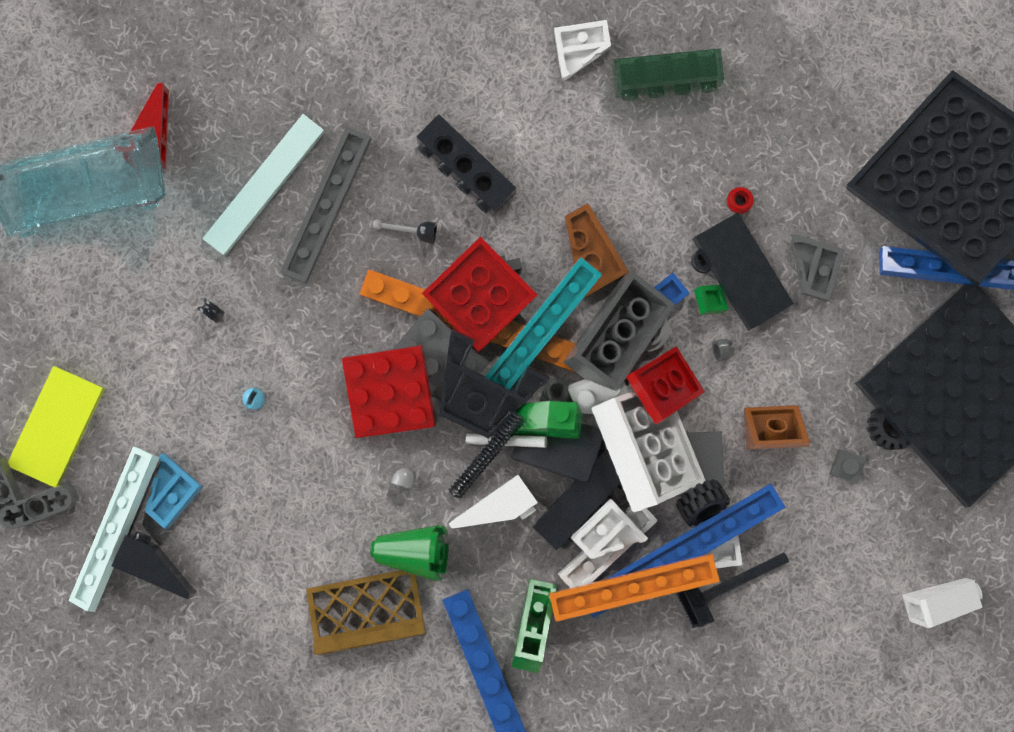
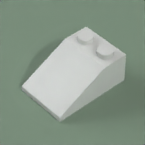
(503, 504)

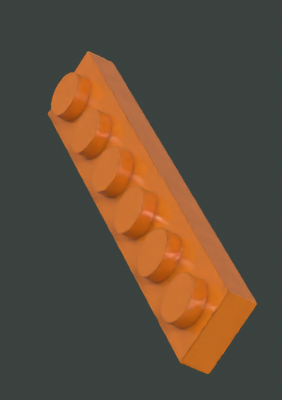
(634, 587)

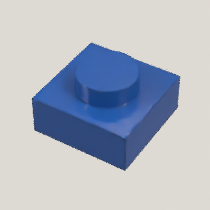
(672, 289)

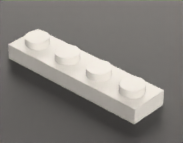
(585, 570)

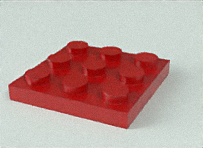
(479, 294)
(389, 391)

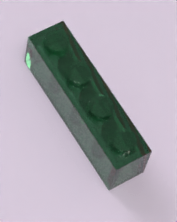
(667, 73)

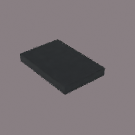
(565, 455)

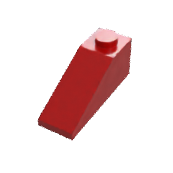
(156, 115)

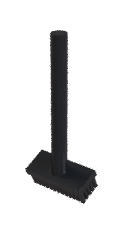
(695, 601)

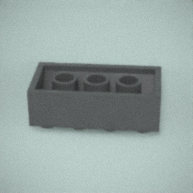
(619, 332)

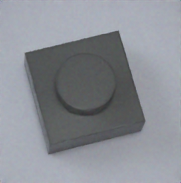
(848, 466)

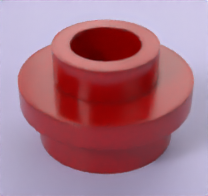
(740, 192)

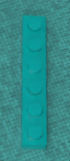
(544, 323)

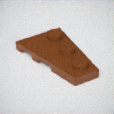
(592, 244)

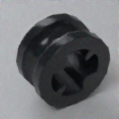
(695, 263)
(210, 310)

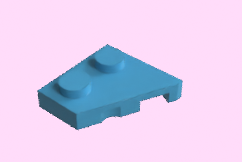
(170, 492)

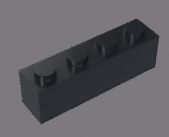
(578, 504)

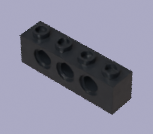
(441, 132)

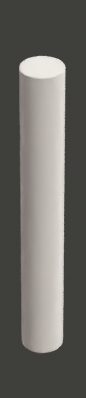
(516, 440)

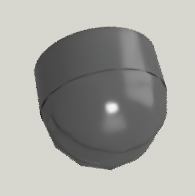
(722, 349)

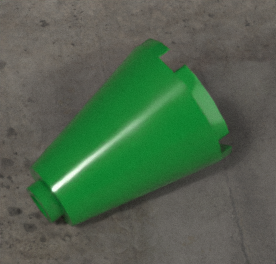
(414, 551)

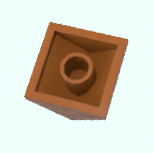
(775, 427)

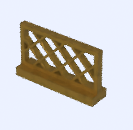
(371, 635)

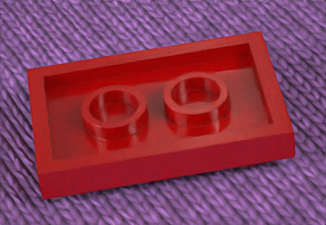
(665, 385)

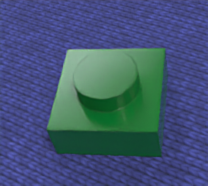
(711, 299)

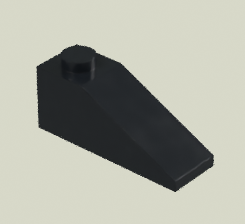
(148, 562)

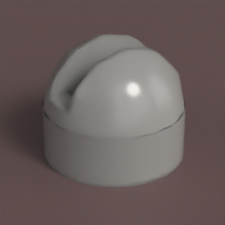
(403, 478)

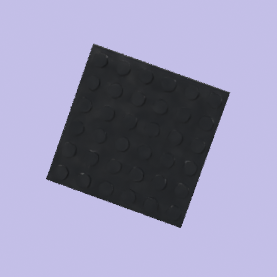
(949, 178)
(953, 392)

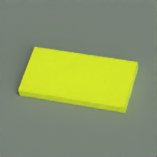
(55, 427)

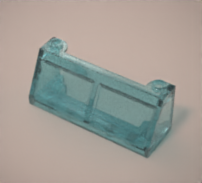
(81, 181)

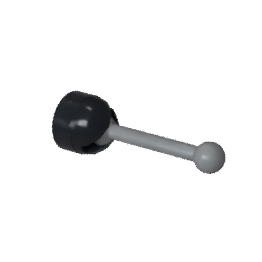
(426, 231)

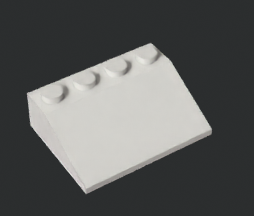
(648, 457)

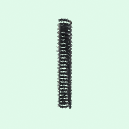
(485, 454)

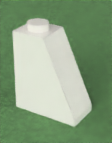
(943, 602)

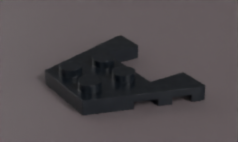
(476, 399)

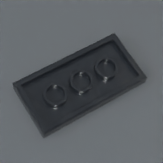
(743, 271)

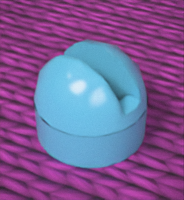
(258, 400)

